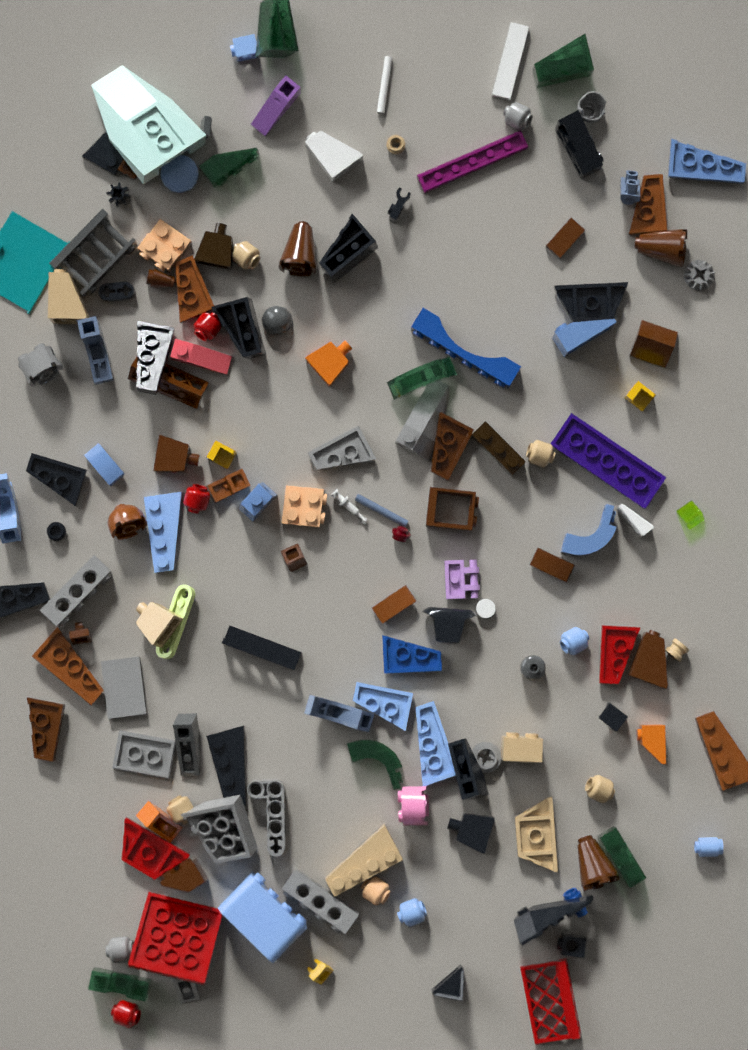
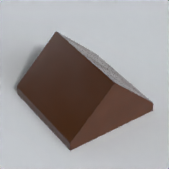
(653, 344)

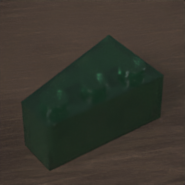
(276, 30)
(565, 64)

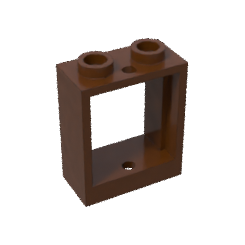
(473, 503)

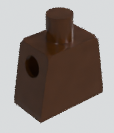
(173, 456)

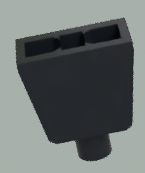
(473, 830)

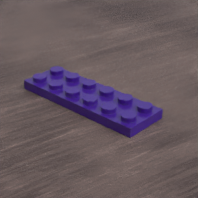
(608, 461)

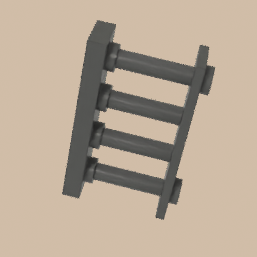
(87, 234)

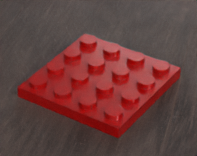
(175, 938)

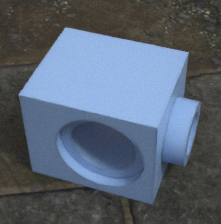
(244, 47)

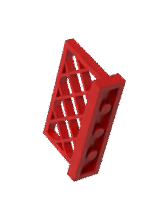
(566, 994)

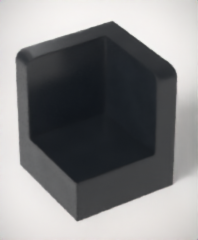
(612, 717)

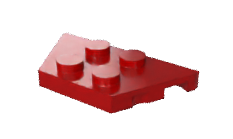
(149, 851)

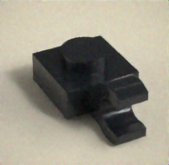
(396, 209)

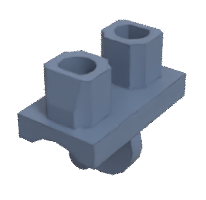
(630, 188)

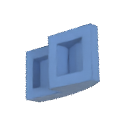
(104, 464)

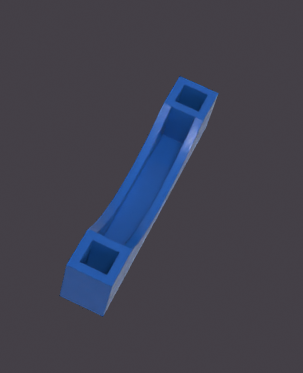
(430, 327)

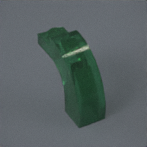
(421, 377)
(377, 750)

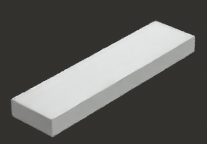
(510, 61)

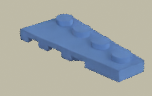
(697, 164)

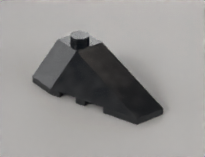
(535, 920)

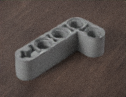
(272, 817)

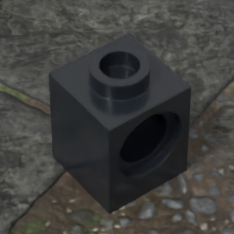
(578, 951)

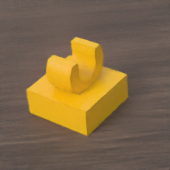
(321, 972)

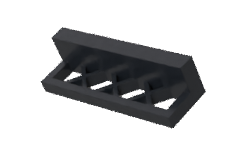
(261, 647)

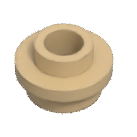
(395, 138)

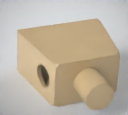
(157, 622)

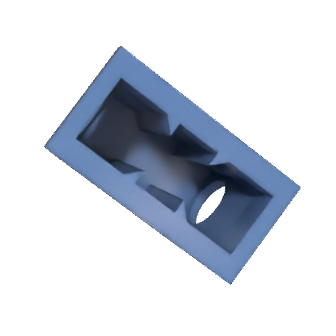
(257, 501)

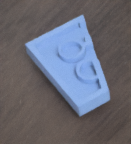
(385, 702)

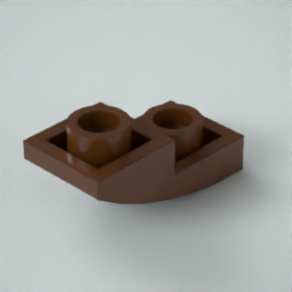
(552, 564)

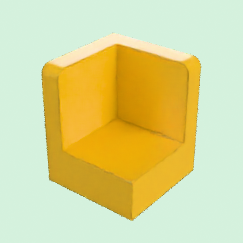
(640, 396)
(221, 454)

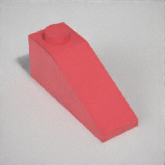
(200, 356)

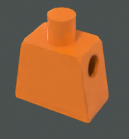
(329, 361)

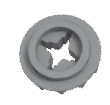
(698, 283)
(494, 753)

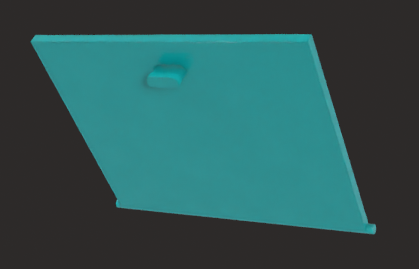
(25, 260)

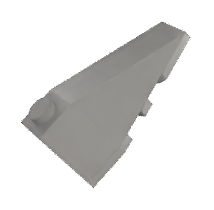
(421, 427)

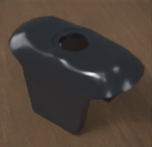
(449, 622)

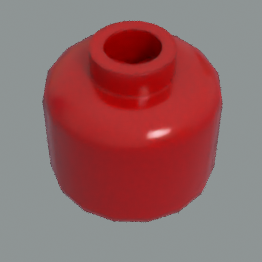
(207, 326)
(196, 498)
(126, 1014)

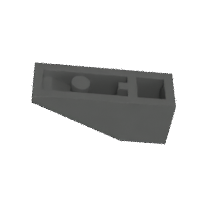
(187, 743)

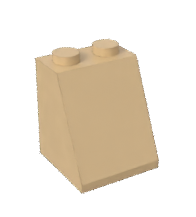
(64, 299)

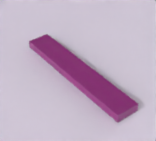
(472, 161)

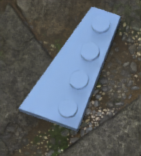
(163, 522)

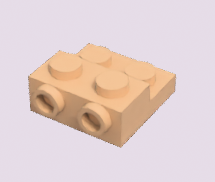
(163, 246)
(304, 506)

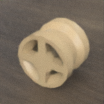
(677, 650)

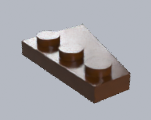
(449, 445)
(46, 725)

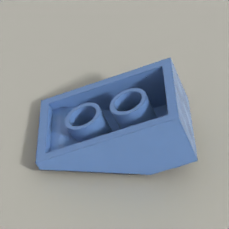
(576, 334)

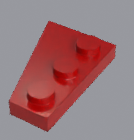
(615, 651)

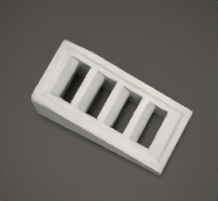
(638, 524)

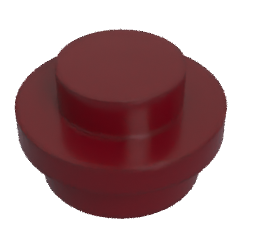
(400, 534)

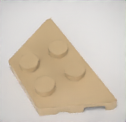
(537, 835)

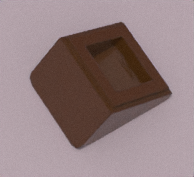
(294, 557)

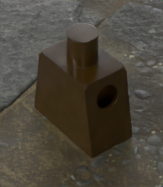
(216, 248)

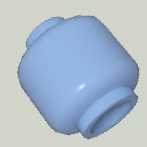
(574, 641)
(412, 912)

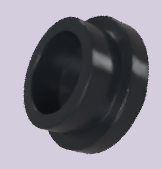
(56, 531)

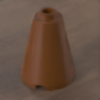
(664, 246)
(299, 251)

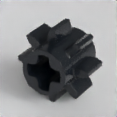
(114, 198)

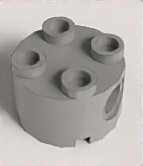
(39, 365)

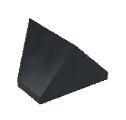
(451, 985)

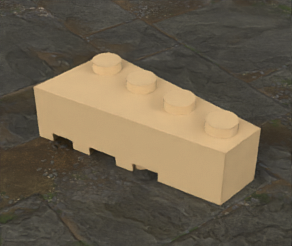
(366, 861)

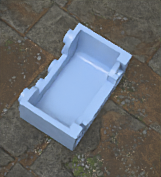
(263, 917)

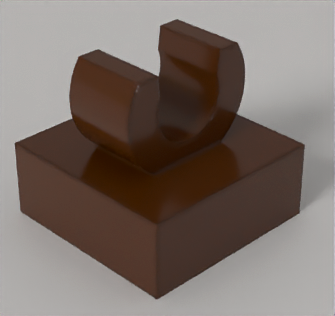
(80, 634)

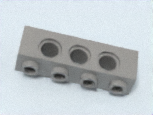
(92, 566)
(299, 879)

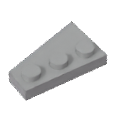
(342, 451)

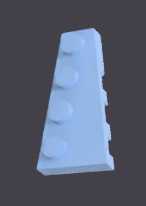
(433, 746)

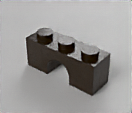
(503, 453)

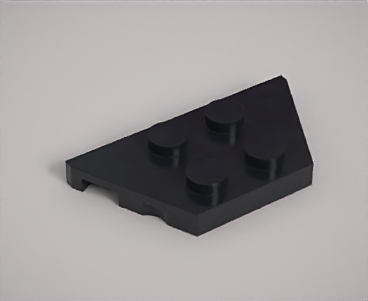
(591, 301)

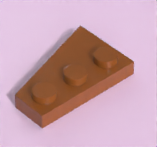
(650, 210)
(192, 291)

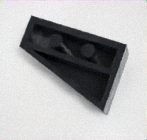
(579, 144)

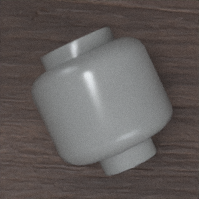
(518, 116)
(119, 949)

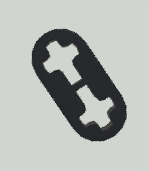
(115, 287)

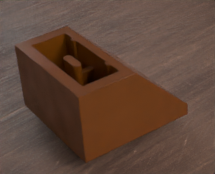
(186, 878)

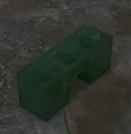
(622, 856)
(112, 981)

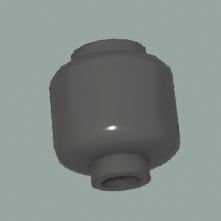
(527, 663)

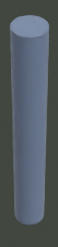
(381, 510)

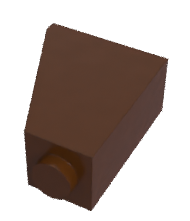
(650, 660)

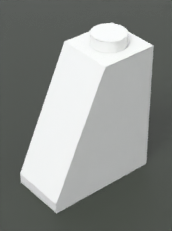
(332, 154)

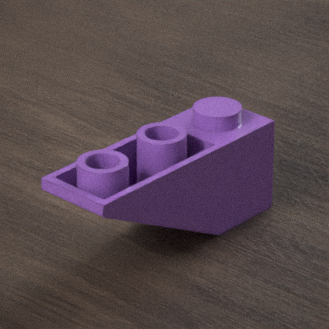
(276, 105)

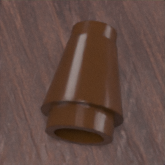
(159, 279)

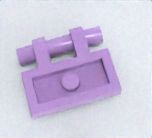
(455, 580)

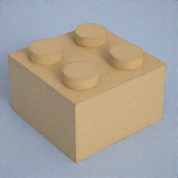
(521, 748)

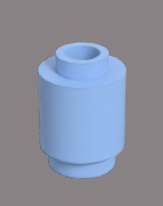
(709, 847)

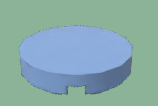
(180, 174)

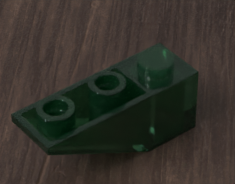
(223, 165)

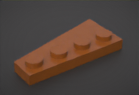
(66, 665)
(724, 754)

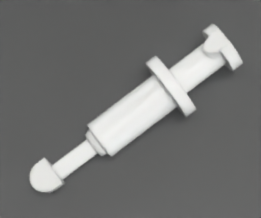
(348, 505)

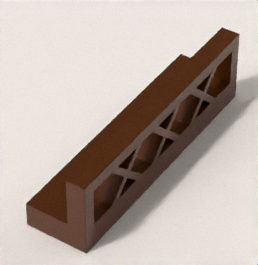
(178, 390)

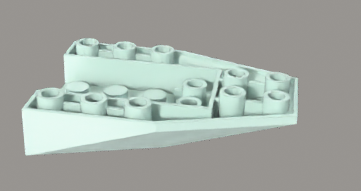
(144, 123)

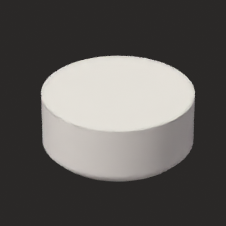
(485, 608)

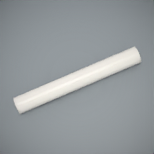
(384, 85)

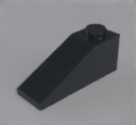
(467, 770)

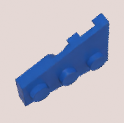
(409, 657)

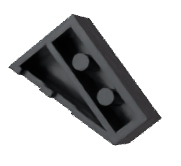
(348, 250)
(242, 326)

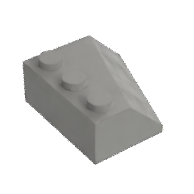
(223, 828)

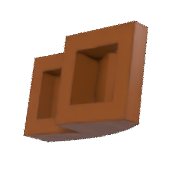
(228, 486)
(394, 604)

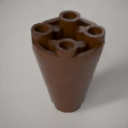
(594, 865)

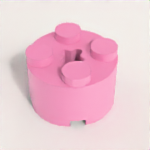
(414, 806)

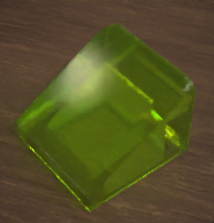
(690, 515)

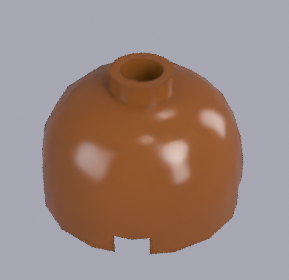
(125, 521)

